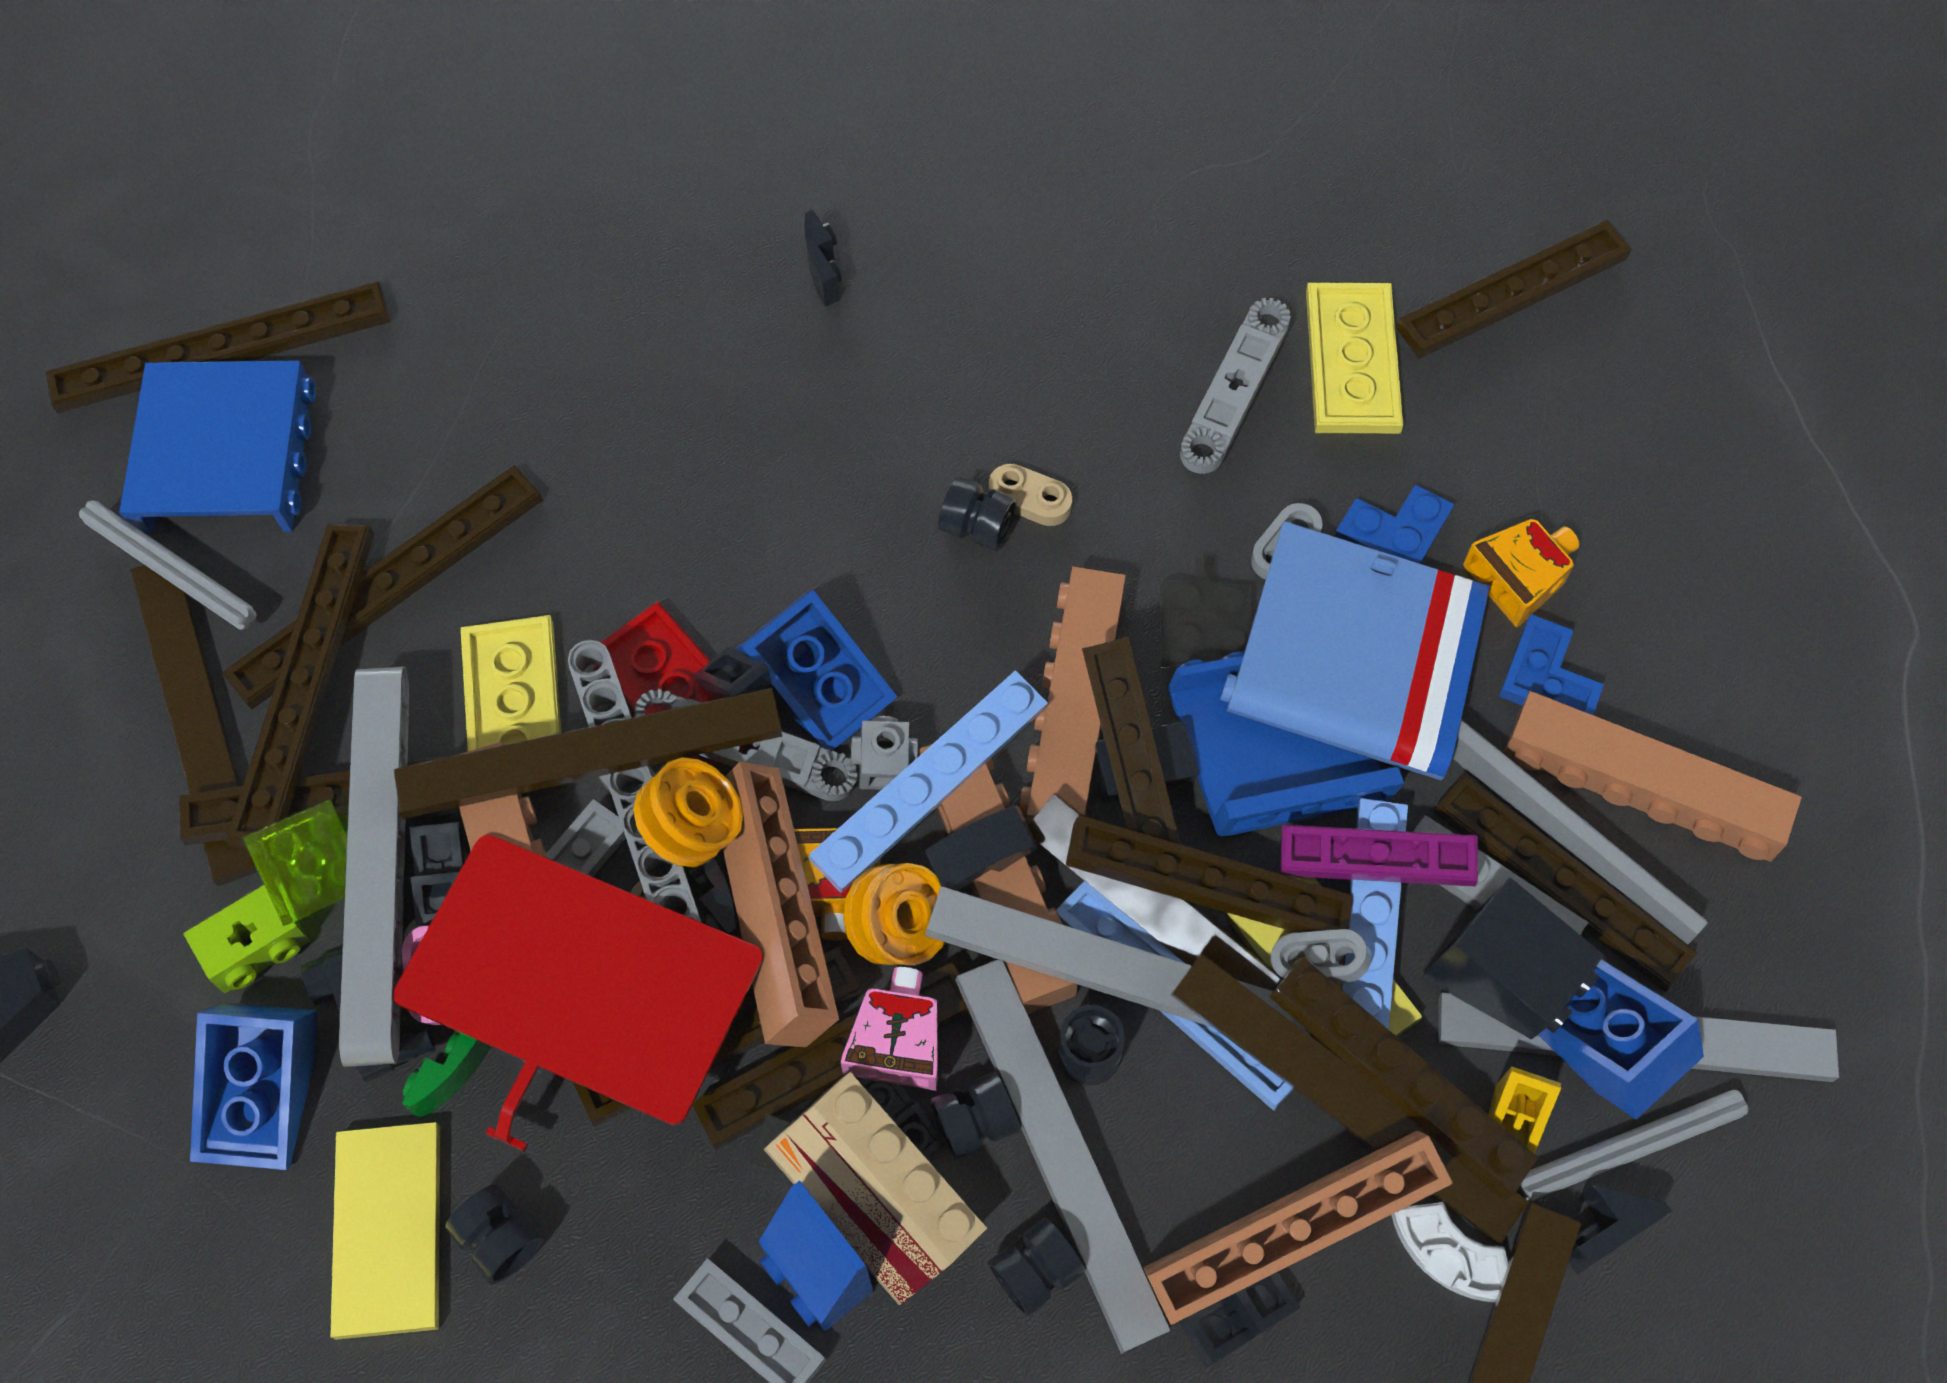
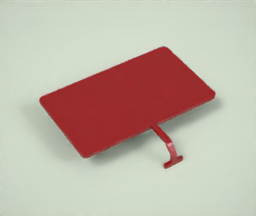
(578, 981)

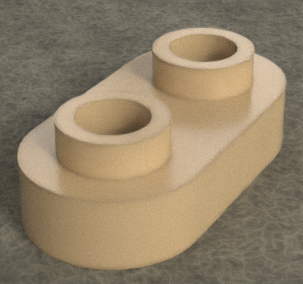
(1030, 494)

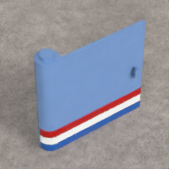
(1360, 651)

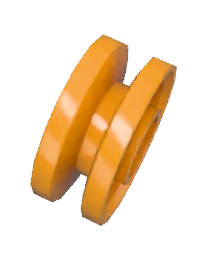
(688, 812)
(873, 919)

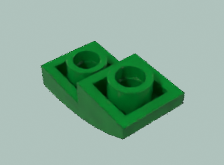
(437, 1083)

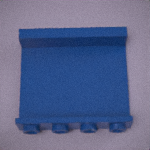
(218, 441)
(1260, 773)

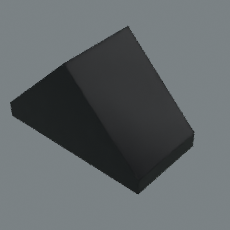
(733, 675)

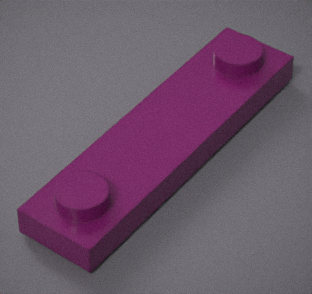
(1379, 855)

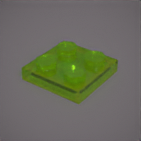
(302, 861)

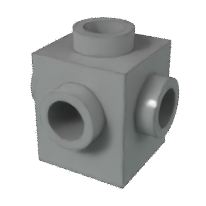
(882, 751)

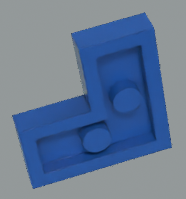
(1404, 536)
(1538, 669)

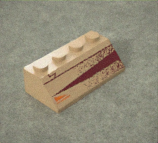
(876, 1188)

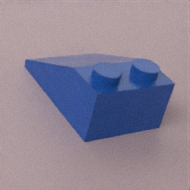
(818, 671)
(1626, 1041)
(250, 1083)
(813, 1260)

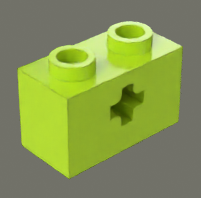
(223, 946)

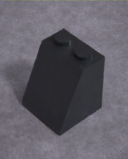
(1517, 962)

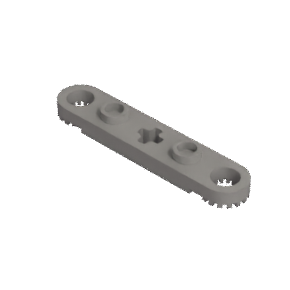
(1225, 408)
(796, 758)

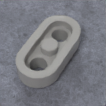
(1297, 514)
(1325, 952)

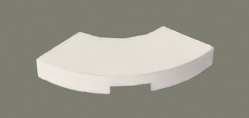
(1450, 1255)

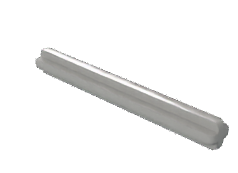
(168, 565)
(1633, 1144)

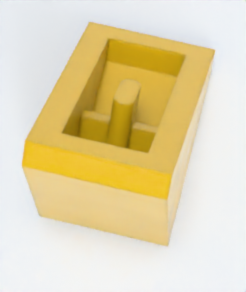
(1524, 1105)

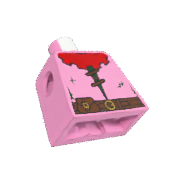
(895, 1035)

